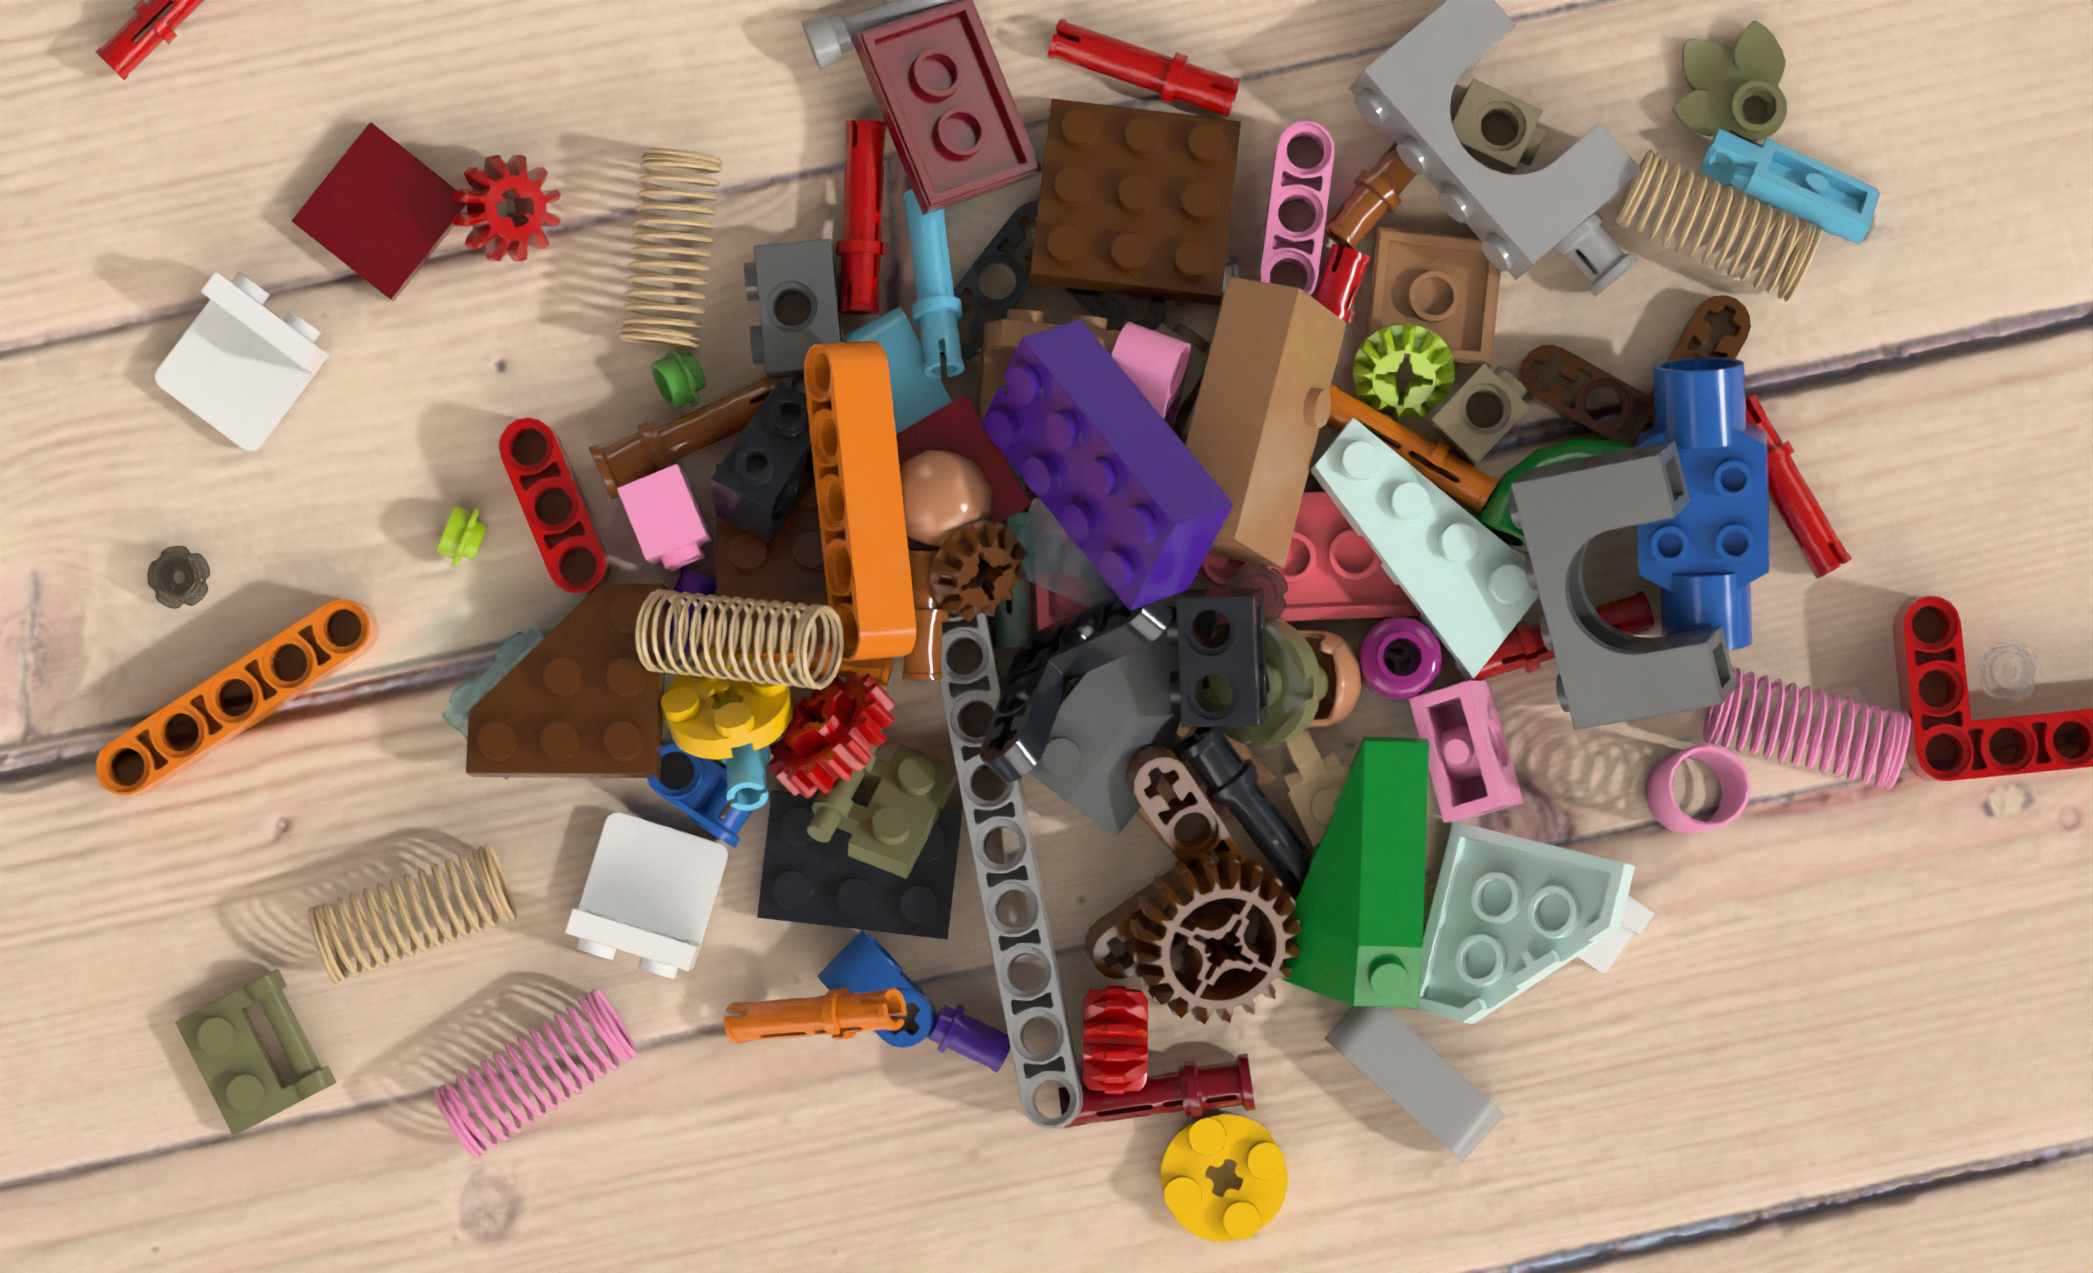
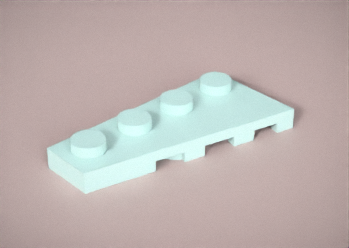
(1440, 555)

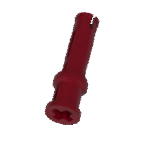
(1188, 1090)

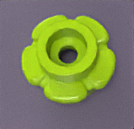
(462, 535)

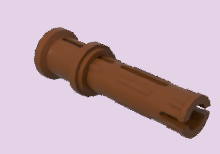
(658, 447)

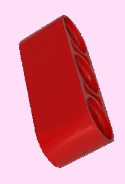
(530, 486)

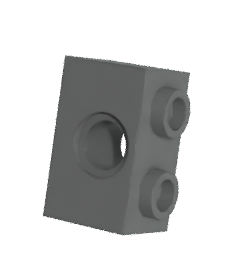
(783, 270)

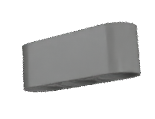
(1415, 1077)

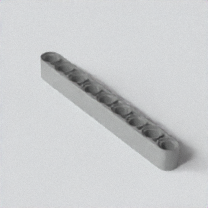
(997, 880)

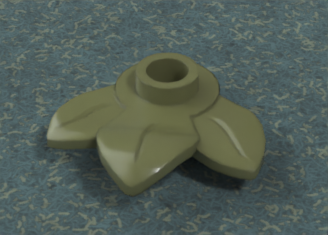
(1728, 77)

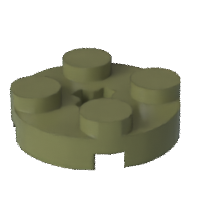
(1294, 688)

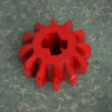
(518, 229)
(1115, 1040)

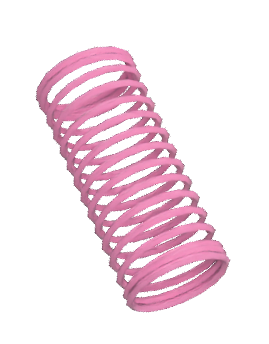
(1892, 752)
(1733, 781)
(605, 1022)

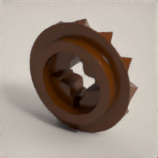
(958, 561)

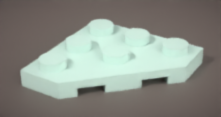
(1511, 917)

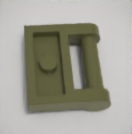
(237, 1061)

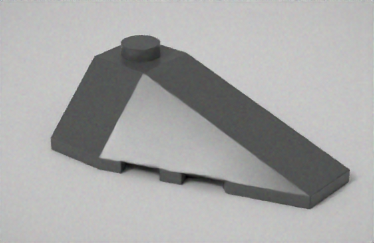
(1111, 719)

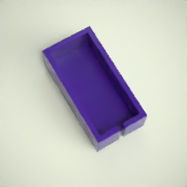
(1106, 464)

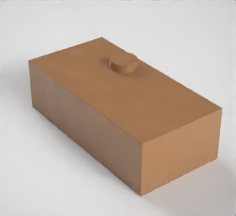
(1264, 411)

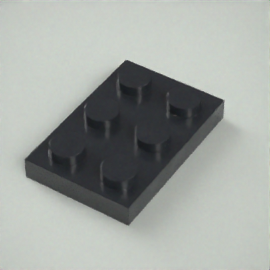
(826, 887)

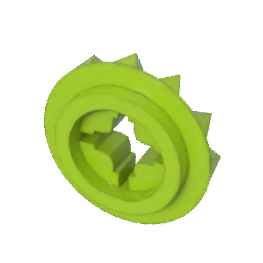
(1383, 354)

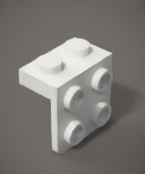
(241, 362)
(648, 894)

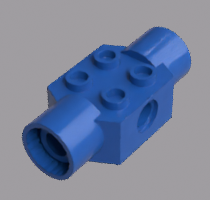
(1723, 535)

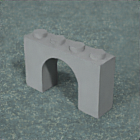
(1511, 214)

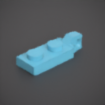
(1793, 183)

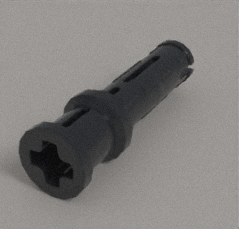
(1234, 784)

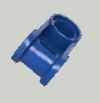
(704, 797)
(868, 967)

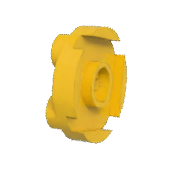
(751, 712)
(1238, 1211)

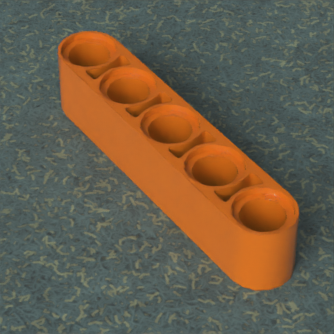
(860, 498)
(206, 703)

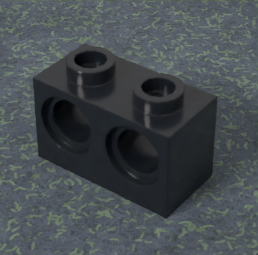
(767, 466)
(1237, 659)

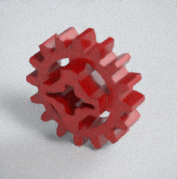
(831, 734)

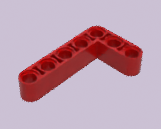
(1953, 716)

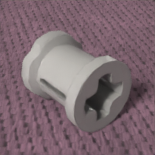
(1595, 254)

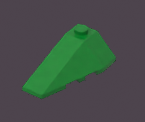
(1368, 882)

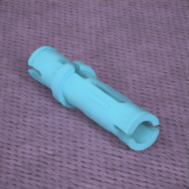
(936, 305)

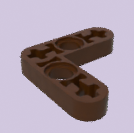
(1636, 406)
(1164, 818)

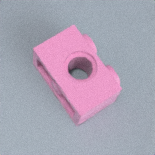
(667, 518)
(1466, 751)

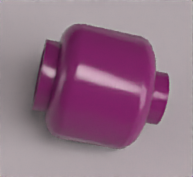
(1418, 646)

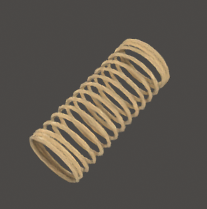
(679, 161)
(1799, 262)
(680, 613)
(330, 941)

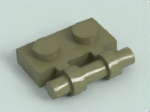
(899, 815)

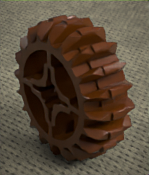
(1216, 970)

